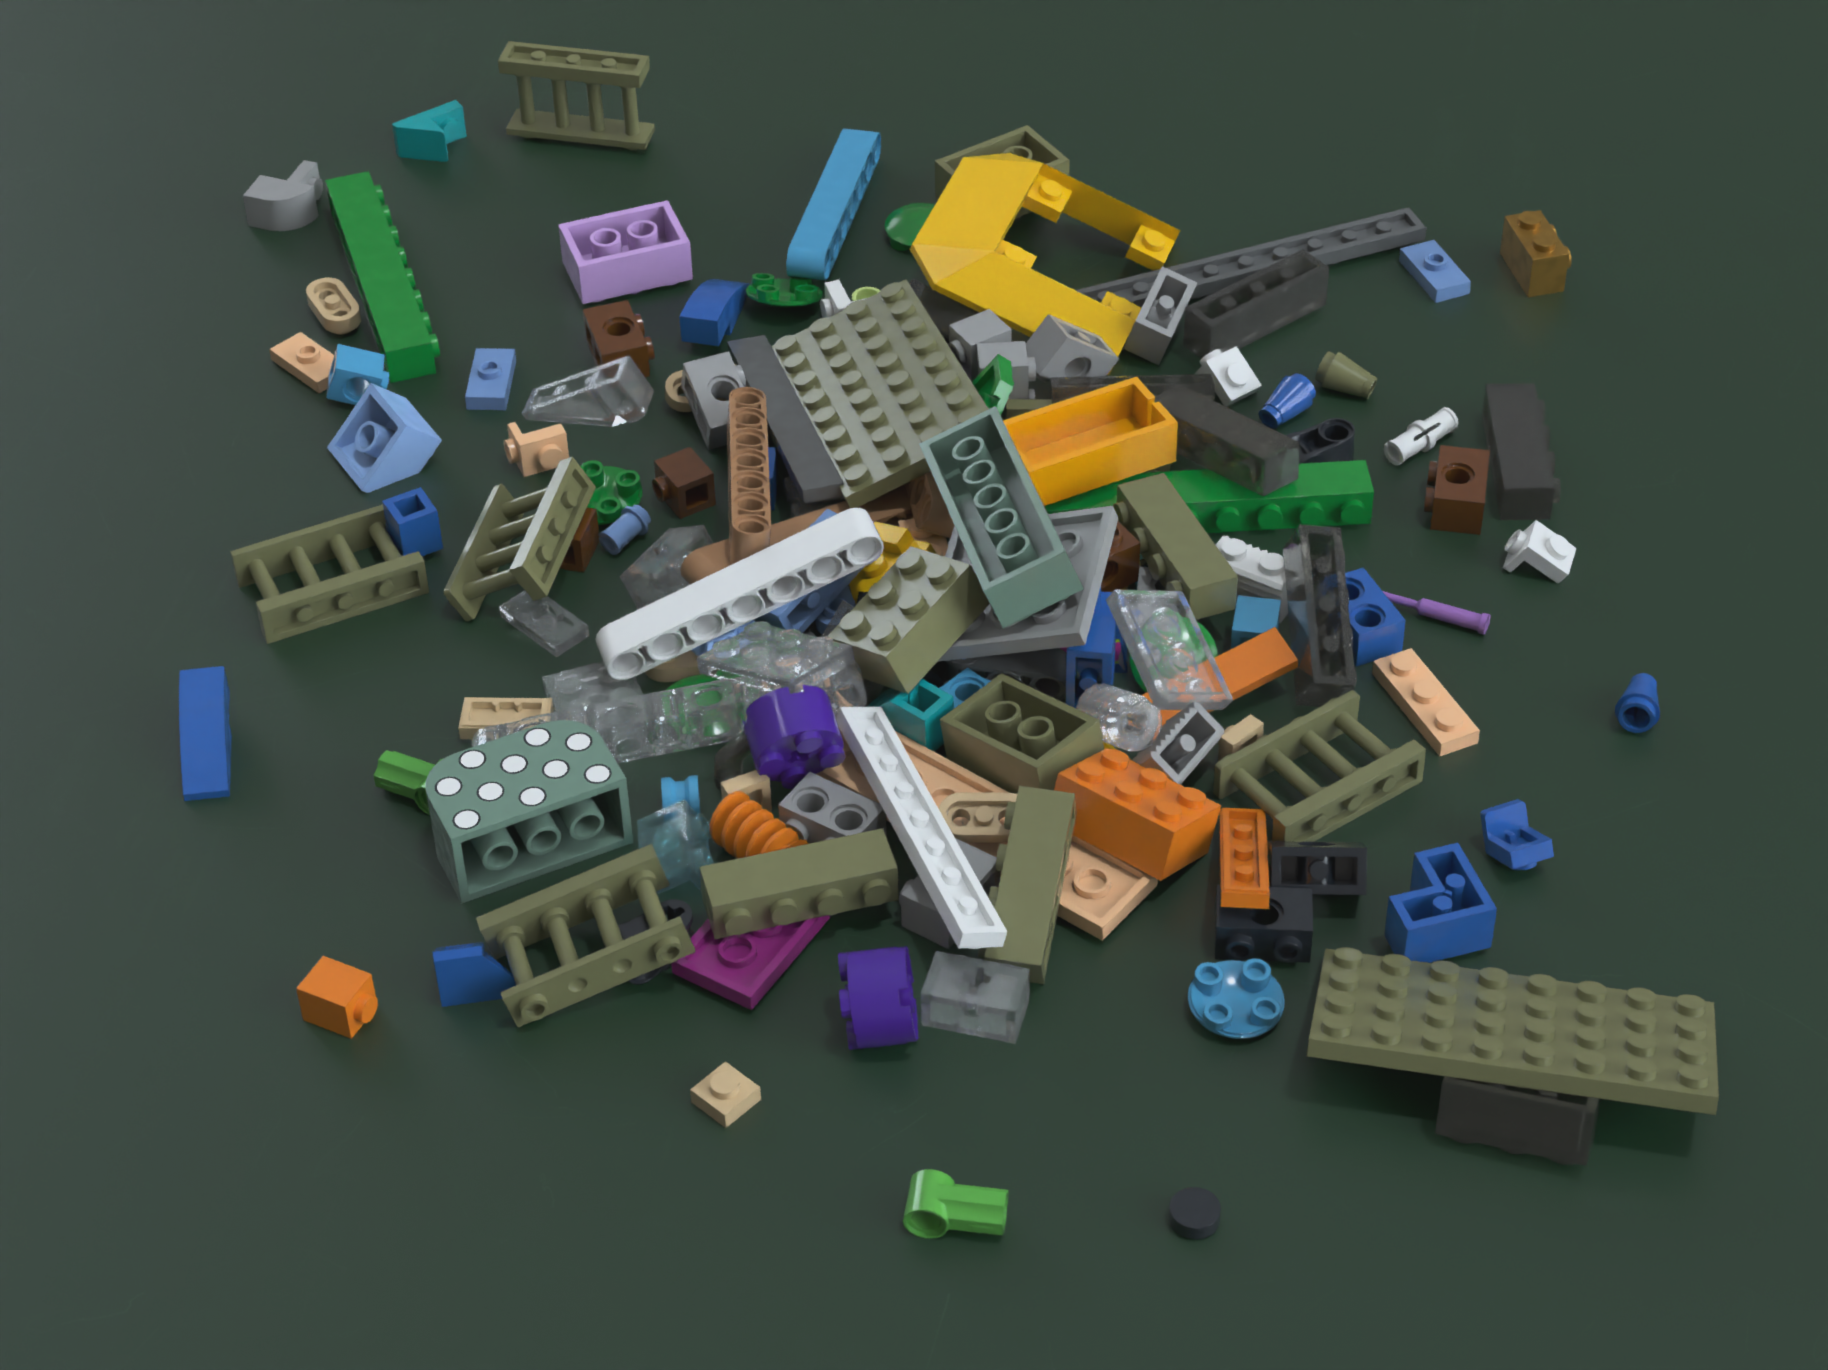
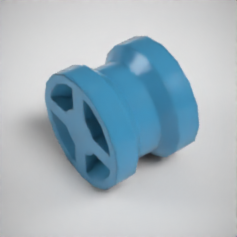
(677, 791)

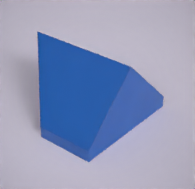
(469, 974)

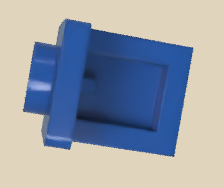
(1510, 837)

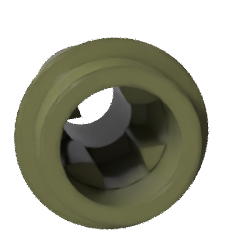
(1345, 376)

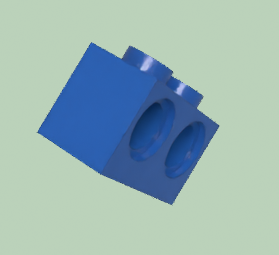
(1373, 619)

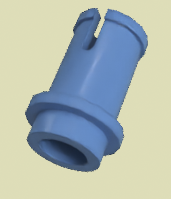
(632, 522)

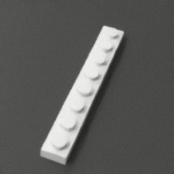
(921, 829)

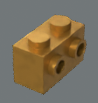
(1534, 253)

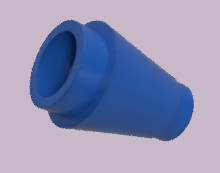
(1289, 399)
(1639, 704)

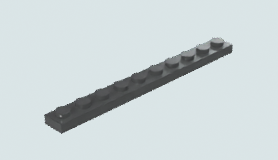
(1327, 245)

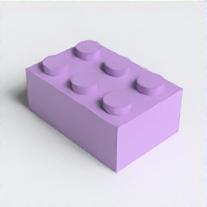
(625, 252)

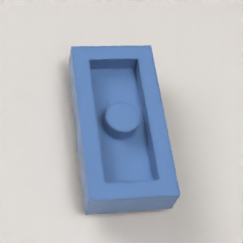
(1434, 271)
(490, 379)

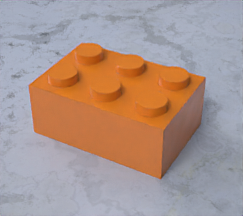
(1138, 813)

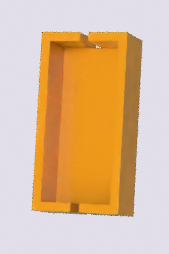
(1094, 439)

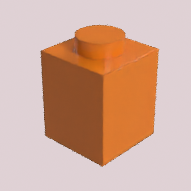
(337, 997)

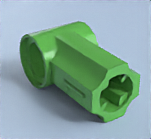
(404, 776)
(940, 1204)

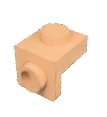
(537, 449)

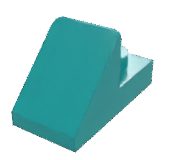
(427, 133)

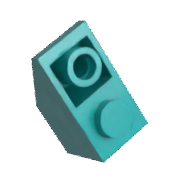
(917, 713)

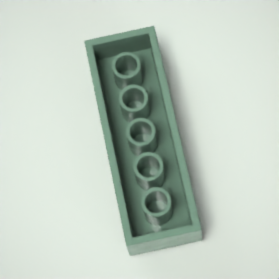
(1000, 518)

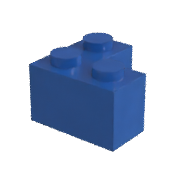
(1443, 912)

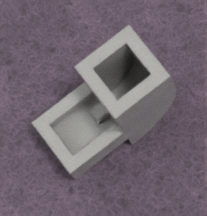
(282, 203)

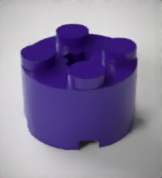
(793, 734)
(878, 997)

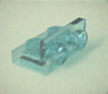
(679, 841)

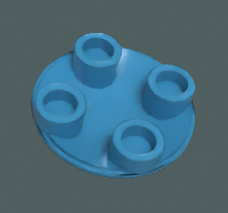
(1236, 998)

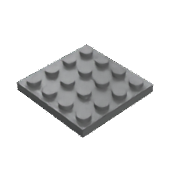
(1088, 541)

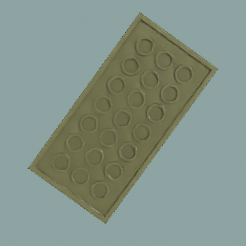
(878, 388)
(1516, 1030)

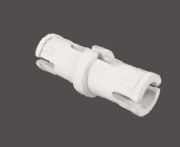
(1405, 446)

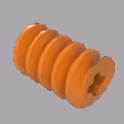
(748, 829)

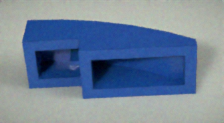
(712, 311)
(204, 733)

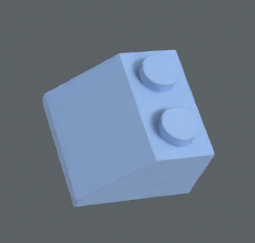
(383, 440)

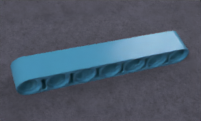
(833, 205)

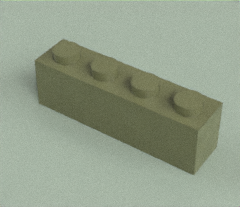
(1176, 545)
(1032, 877)
(799, 883)

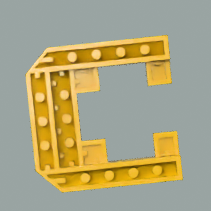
(971, 263)

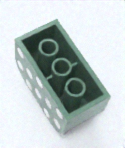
(526, 806)

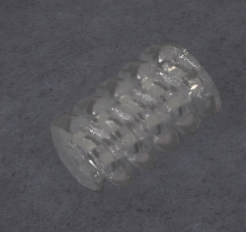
(1124, 716)

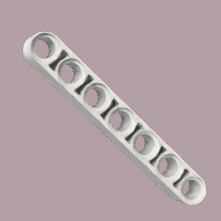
(739, 593)

